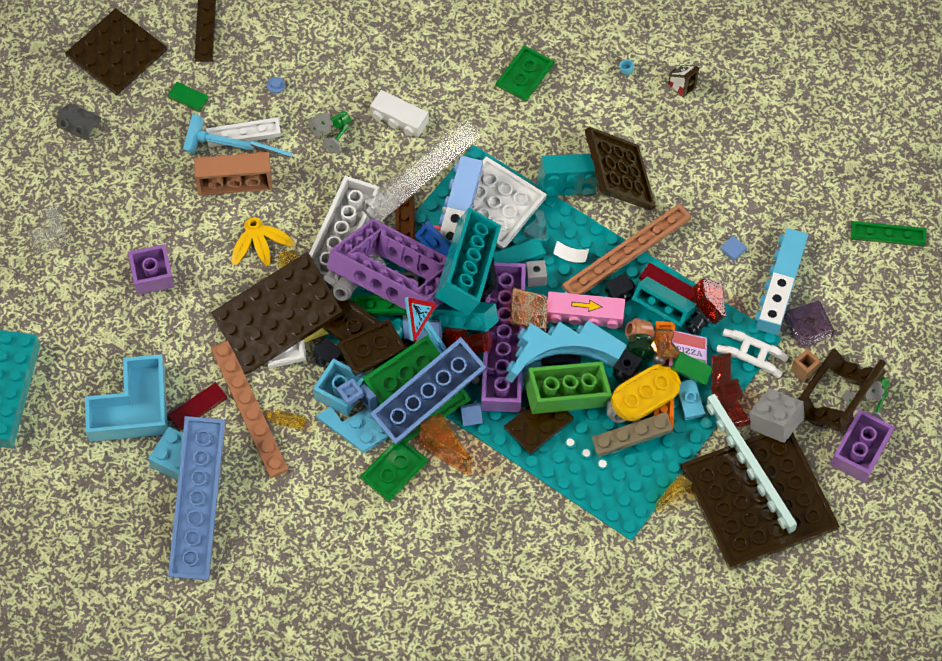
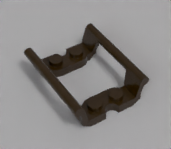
(853, 374)

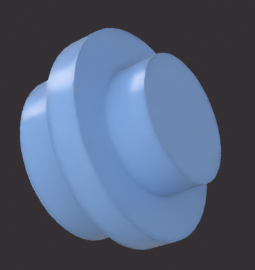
(275, 85)

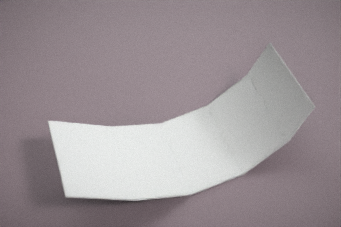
(570, 254)

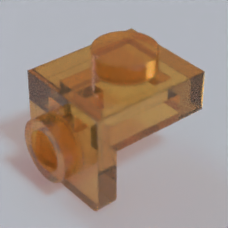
(663, 344)

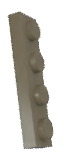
(632, 434)

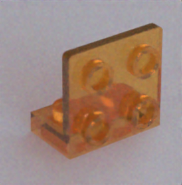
(528, 309)

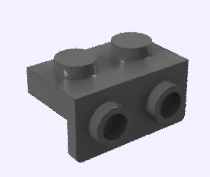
(77, 121)

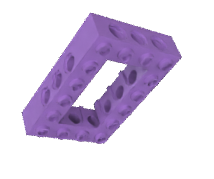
(352, 262)

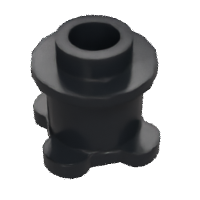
(697, 323)

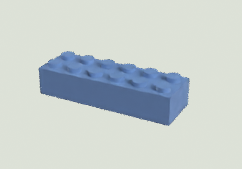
(428, 391)

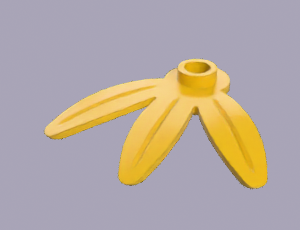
(257, 234)

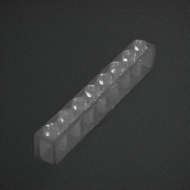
(421, 172)

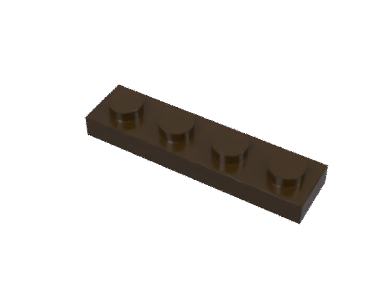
(205, 31)

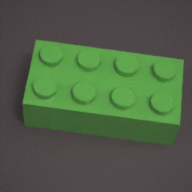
(567, 387)

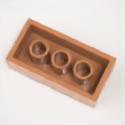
(233, 173)

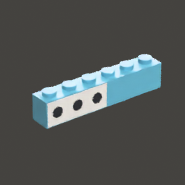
(781, 282)

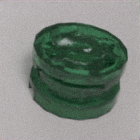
(641, 346)

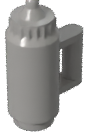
(342, 288)

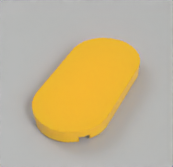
(645, 392)

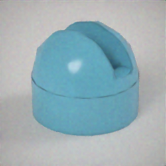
(626, 67)

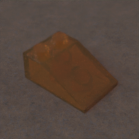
(443, 444)

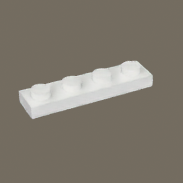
(247, 131)

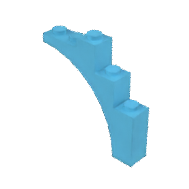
(585, 341)

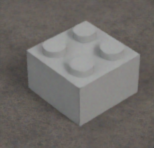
(776, 415)

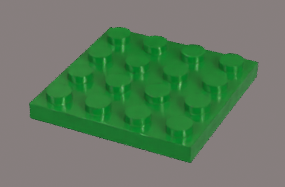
(403, 367)

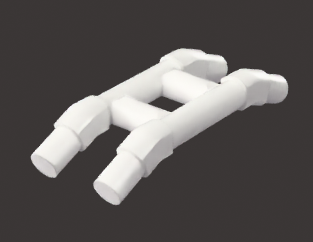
(760, 360)

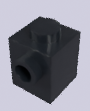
(620, 287)
(325, 352)
(626, 366)

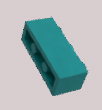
(663, 301)

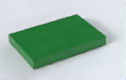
(525, 73)
(394, 469)

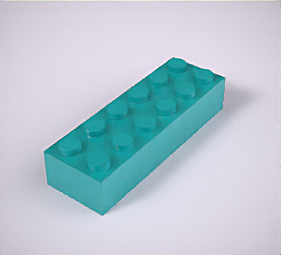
(468, 261)
(17, 365)

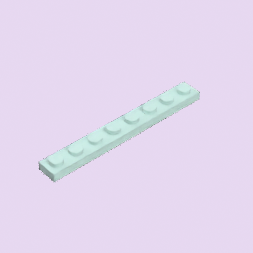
(754, 469)

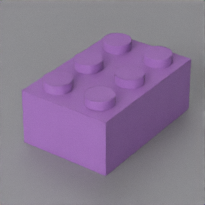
(862, 446)

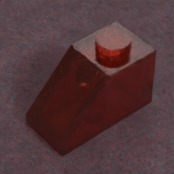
(710, 299)

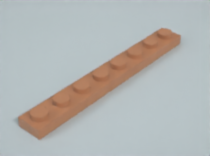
(627, 251)
(249, 409)

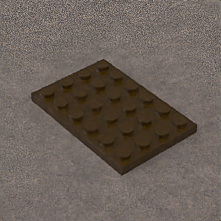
(277, 313)

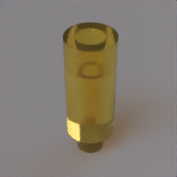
(287, 419)

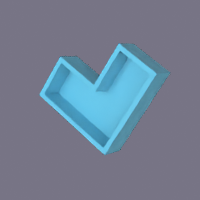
(137, 411)

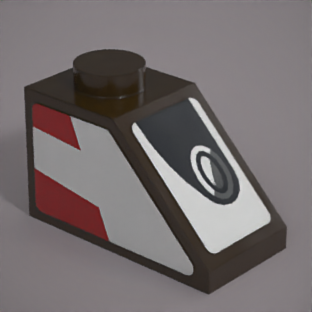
(684, 79)

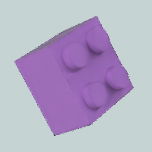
(151, 269)

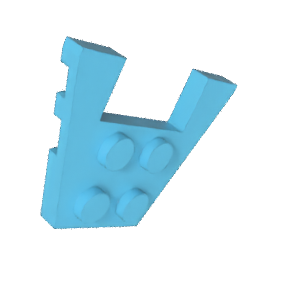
(358, 430)

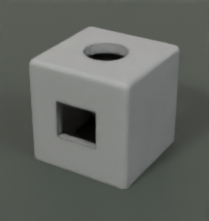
(536, 278)

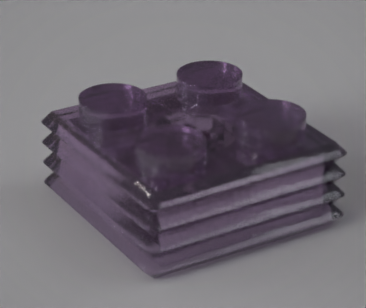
(804, 333)

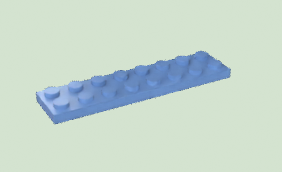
(196, 498)

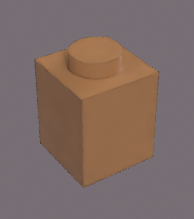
(805, 365)

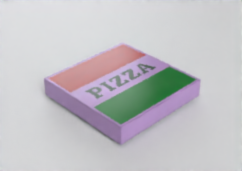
(691, 345)

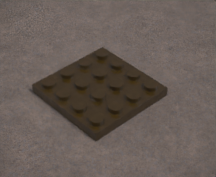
(116, 51)
(619, 168)

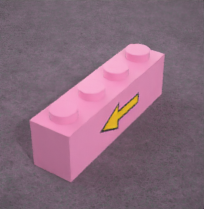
(579, 308)

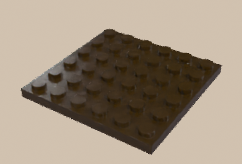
(738, 512)

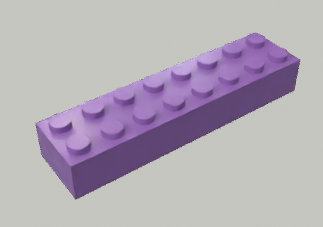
(498, 392)

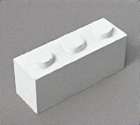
(399, 114)

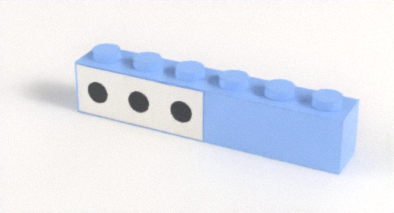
(462, 193)

